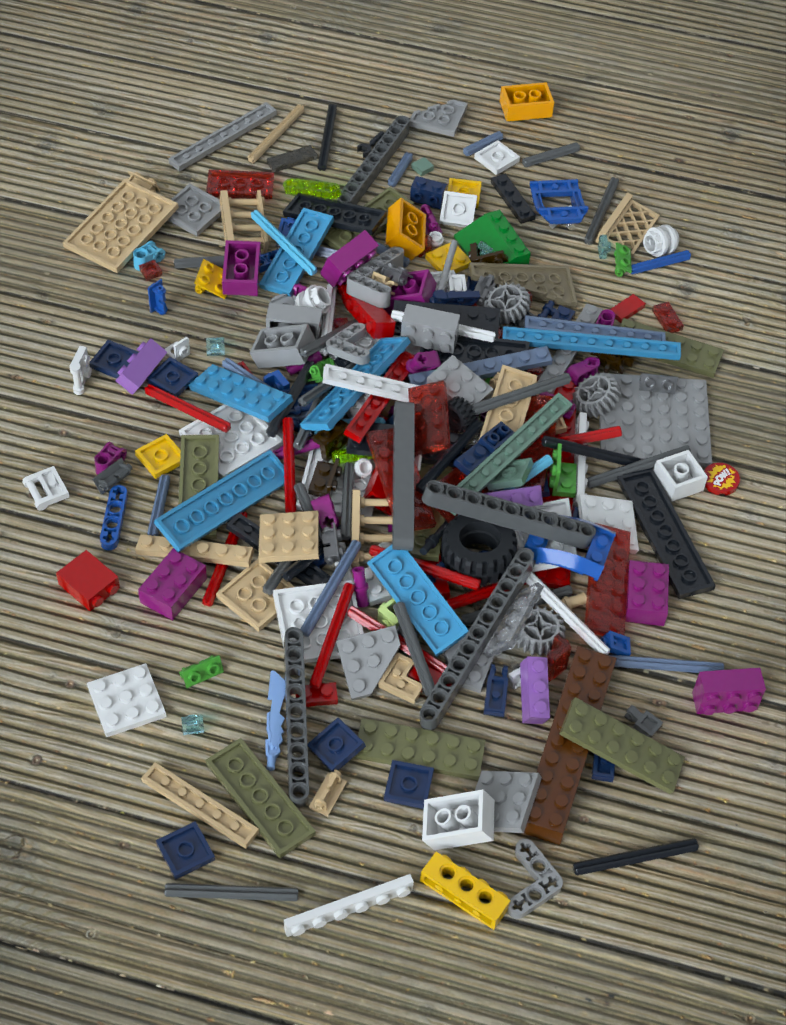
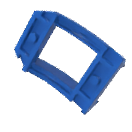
(559, 188)
(590, 565)

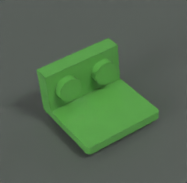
(564, 476)

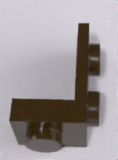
(495, 257)

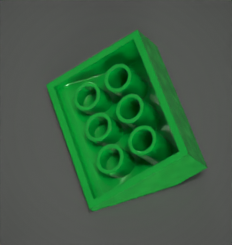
(498, 234)

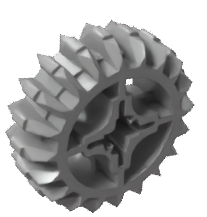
(512, 301)
(596, 393)
(540, 631)

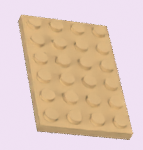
(120, 225)

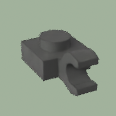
(644, 723)

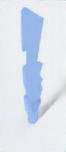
(274, 719)

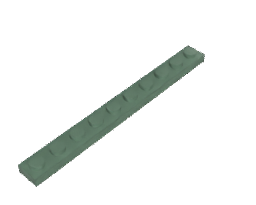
(516, 444)

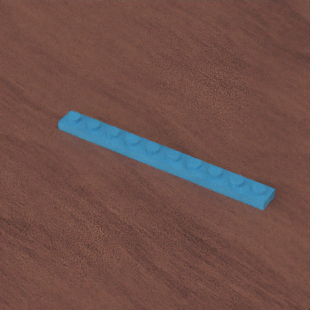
(595, 343)

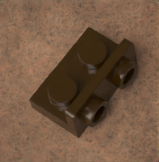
(332, 439)
(325, 478)

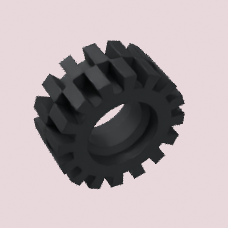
(460, 414)

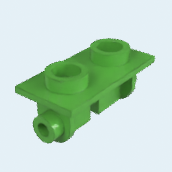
(622, 259)
(317, 370)
(204, 670)

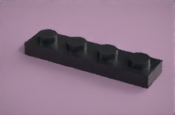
(513, 198)

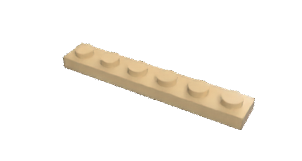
(199, 550)
(200, 805)

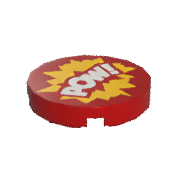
(721, 478)

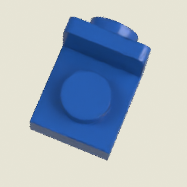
(285, 225)
(276, 380)
(617, 643)

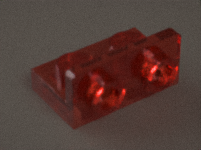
(558, 657)

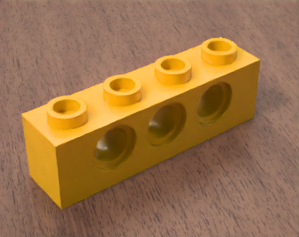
(469, 901)

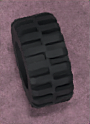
(483, 566)

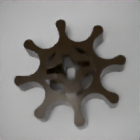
(613, 361)

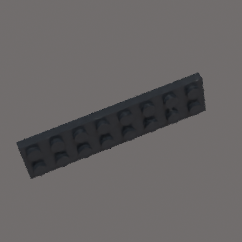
(666, 533)

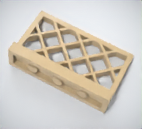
(617, 220)

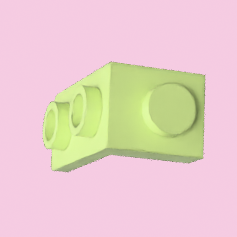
(386, 615)

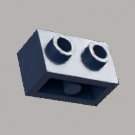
(427, 192)

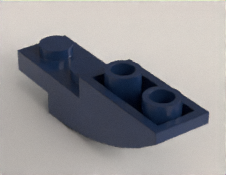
(484, 448)

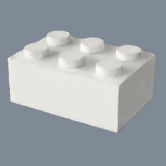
(458, 820)

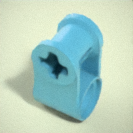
(147, 253)

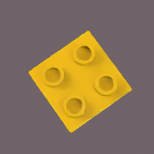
(209, 279)

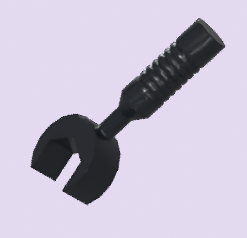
(367, 147)

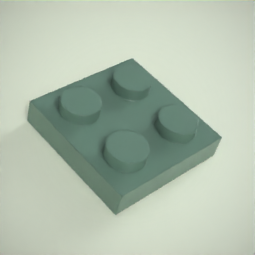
(513, 476)

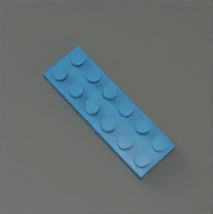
(307, 237)
(241, 393)
(424, 603)

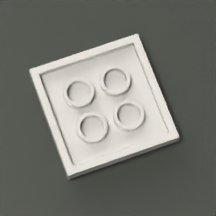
(609, 512)
(126, 700)

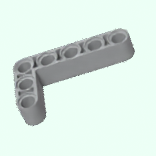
(369, 290)

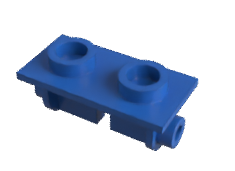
(157, 298)

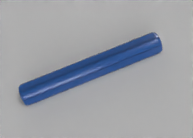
(660, 262)

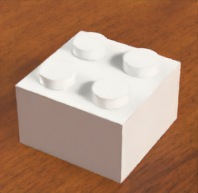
(680, 475)

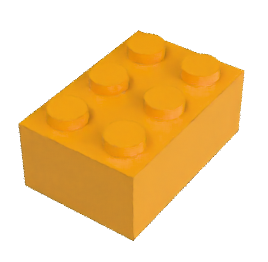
(526, 101)
(406, 228)

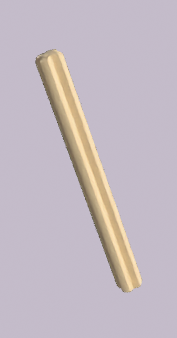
(275, 133)

